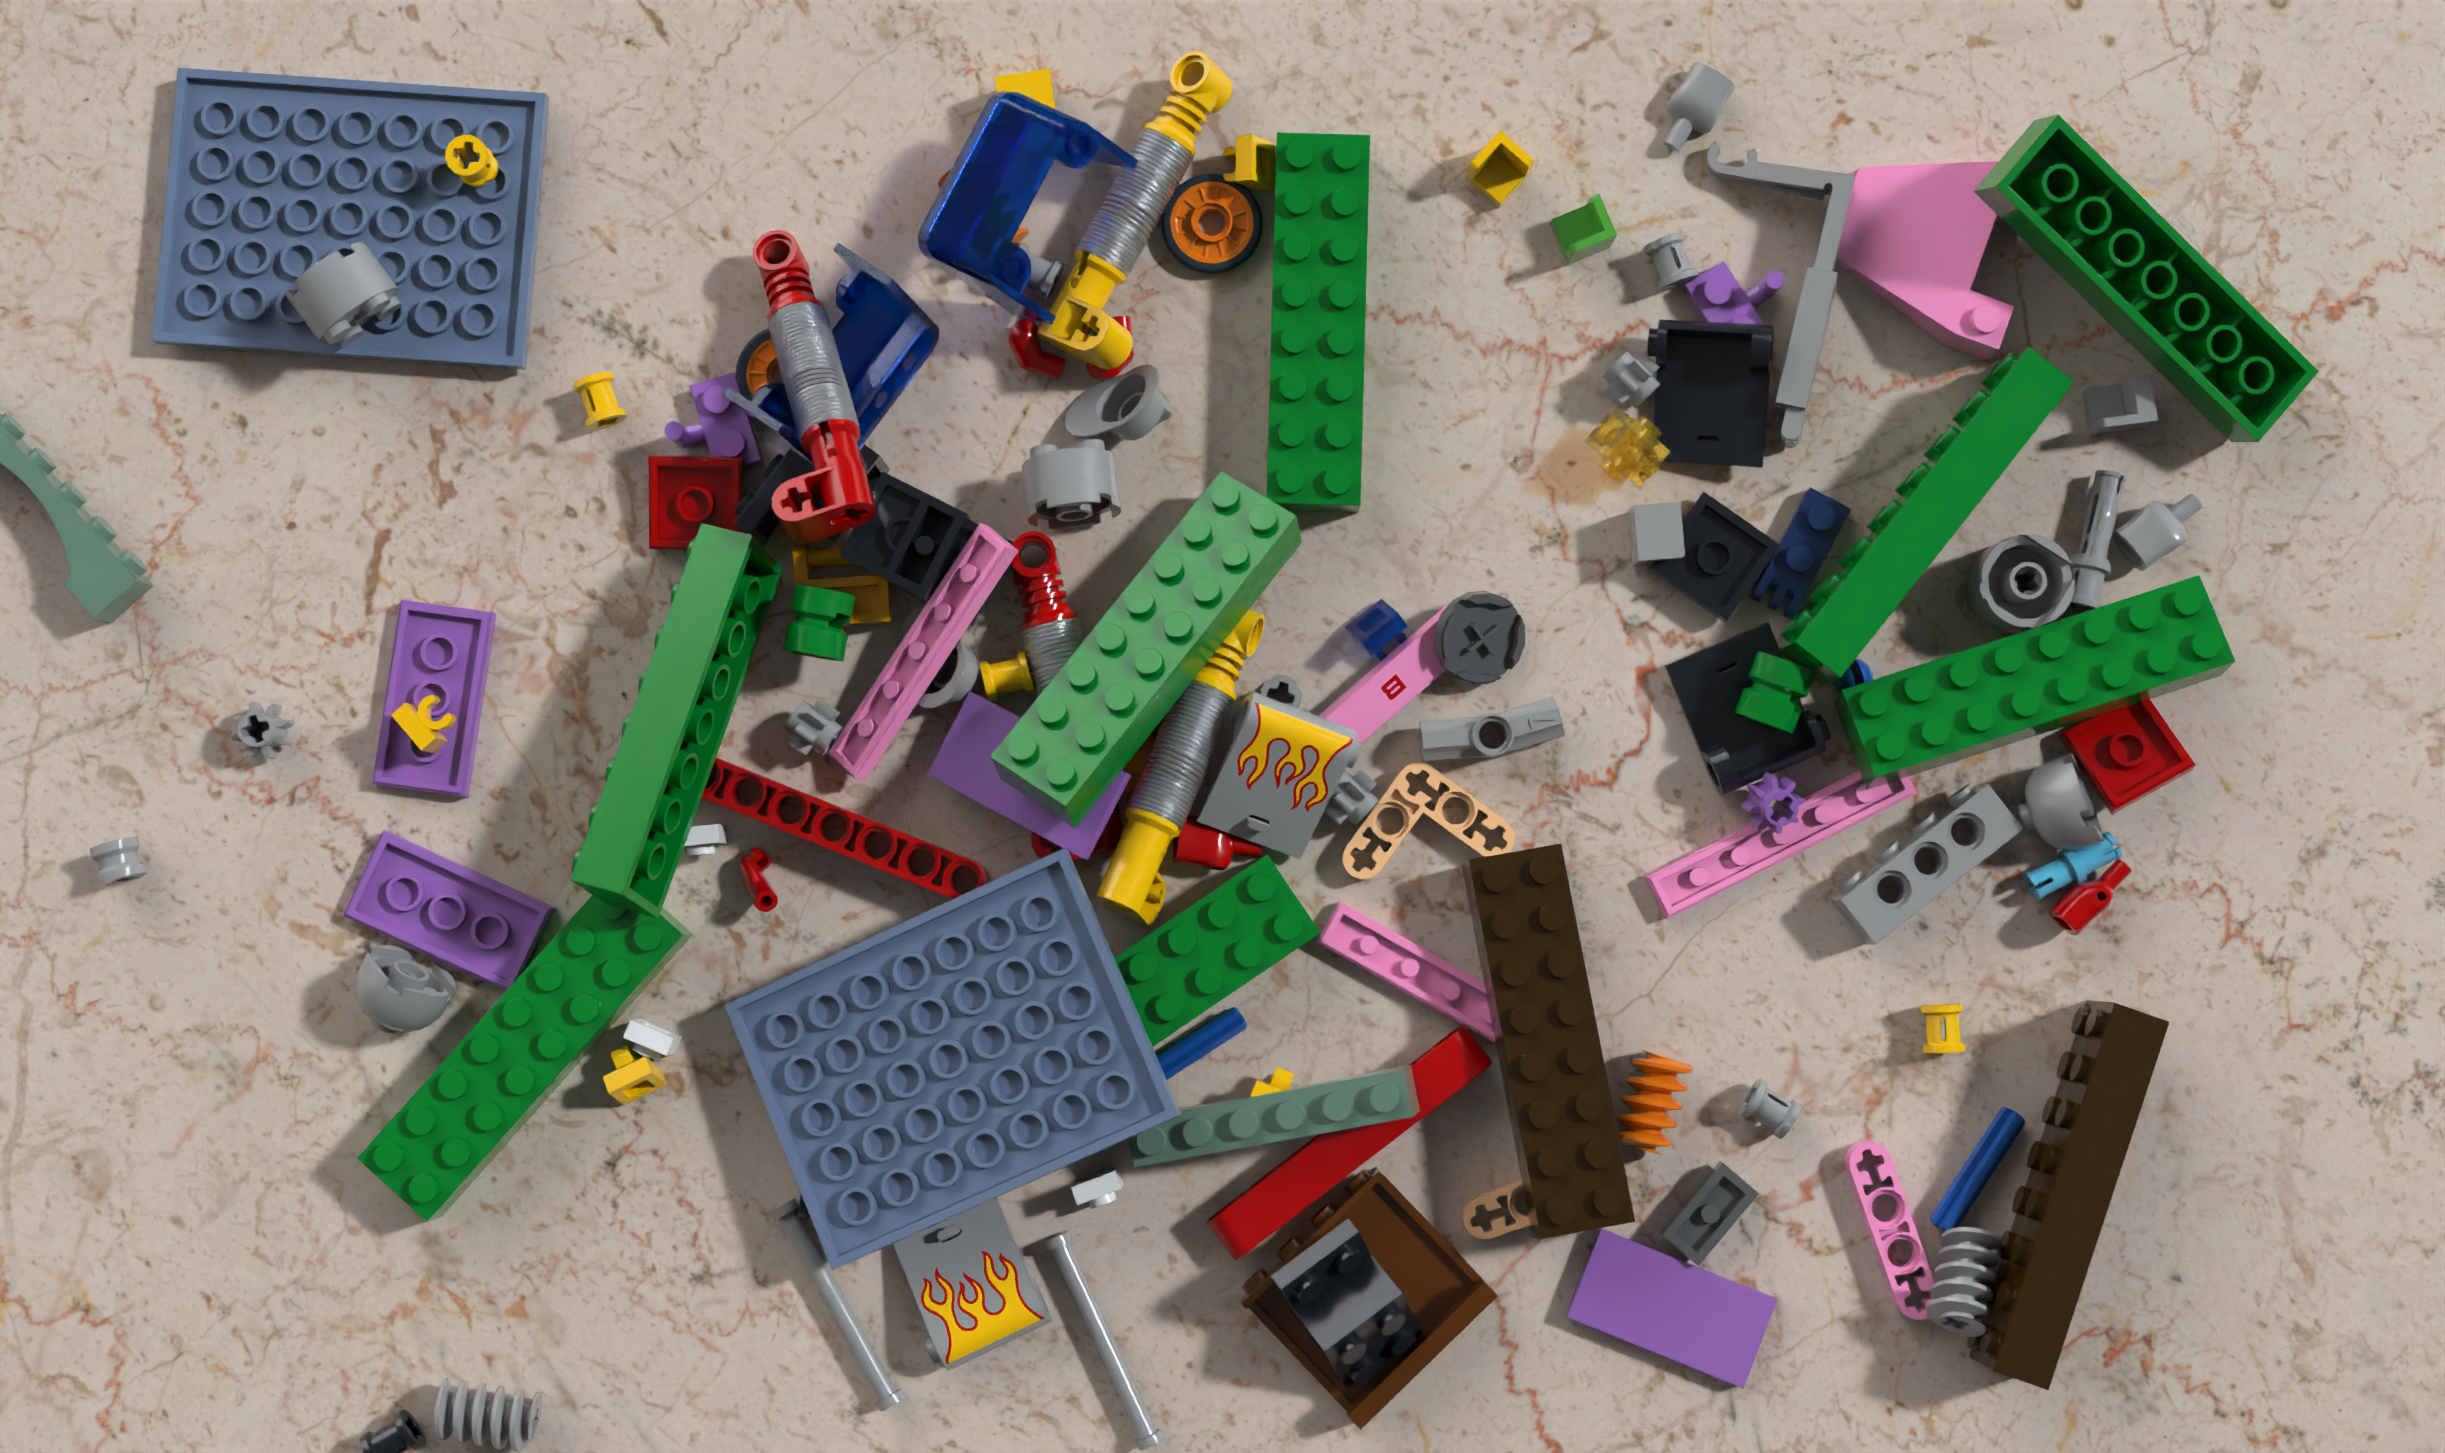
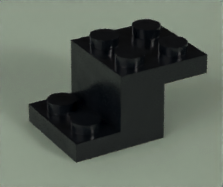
(756, 510)
(909, 538)
(1347, 1305)

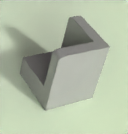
(2120, 406)
(1656, 532)

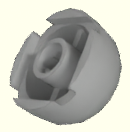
(2060, 806)
(400, 991)

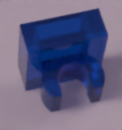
(1377, 628)

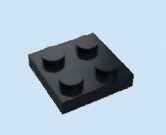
(1719, 558)

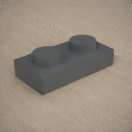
(1709, 1213)

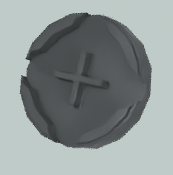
(1479, 637)

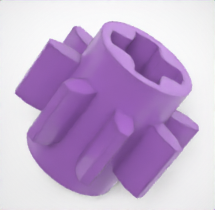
(1784, 808)

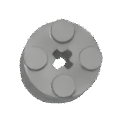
(344, 294)
(1070, 484)
(2046, 580)

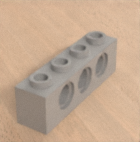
(1989, 827)

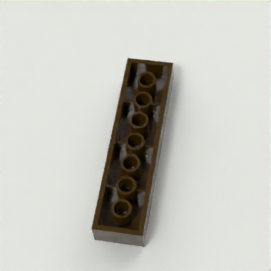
(1547, 1042)
(2068, 1190)

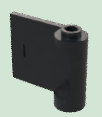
(1712, 386)
(1732, 745)

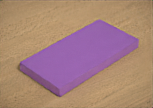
(442, 655)
(968, 768)
(448, 911)
(1671, 1307)

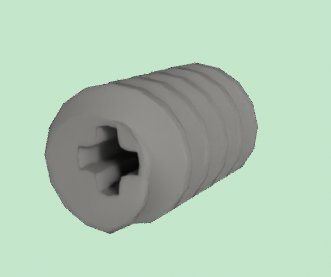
(1962, 1280)
(486, 1417)

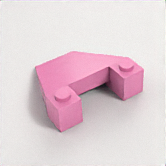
(1918, 245)

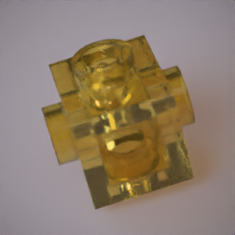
(1627, 447)

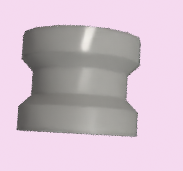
(118, 861)

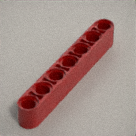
(854, 842)
(1337, 1154)

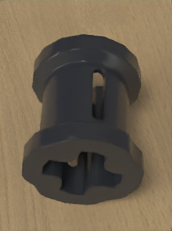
(394, 1437)

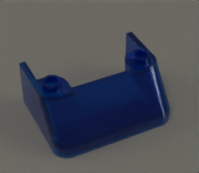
(993, 188)
(880, 348)

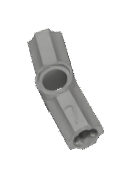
(1520, 728)

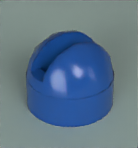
(1847, 679)

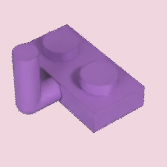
(1721, 299)
(722, 423)

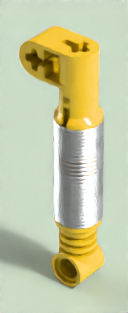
(1129, 210)
(1171, 777)

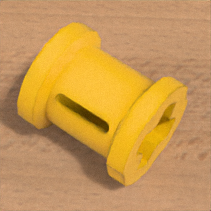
(466, 149)
(599, 400)
(1007, 676)
(1933, 1015)

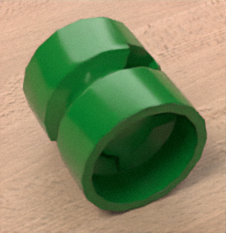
(819, 623)
(1775, 692)

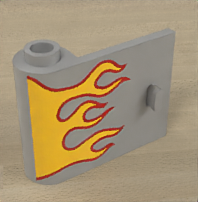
(1279, 770)
(971, 1287)

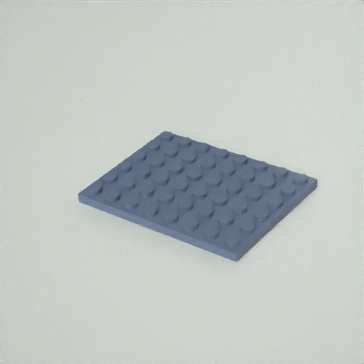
(304, 166)
(951, 1059)

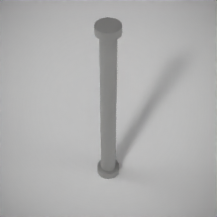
(838, 1305)
(1104, 1340)

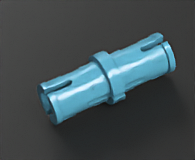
(2071, 866)

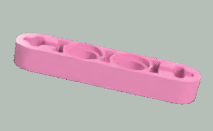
(1885, 1232)

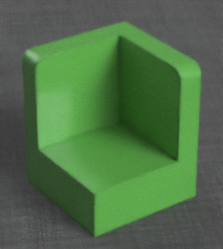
(1584, 230)

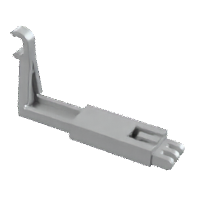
(1819, 282)

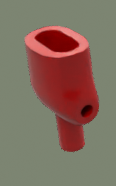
(1209, 846)
(2088, 899)

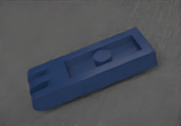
(1801, 551)

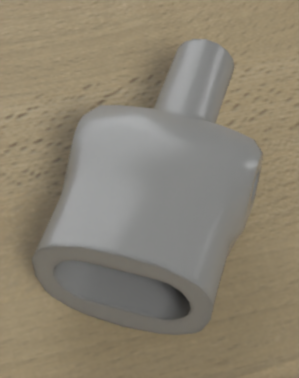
(1697, 103)
(2155, 531)

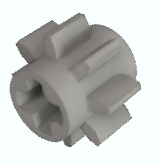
(1631, 380)
(253, 722)
(813, 728)
(1351, 798)

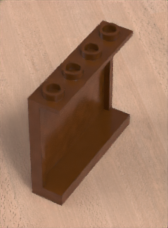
(1427, 1270)

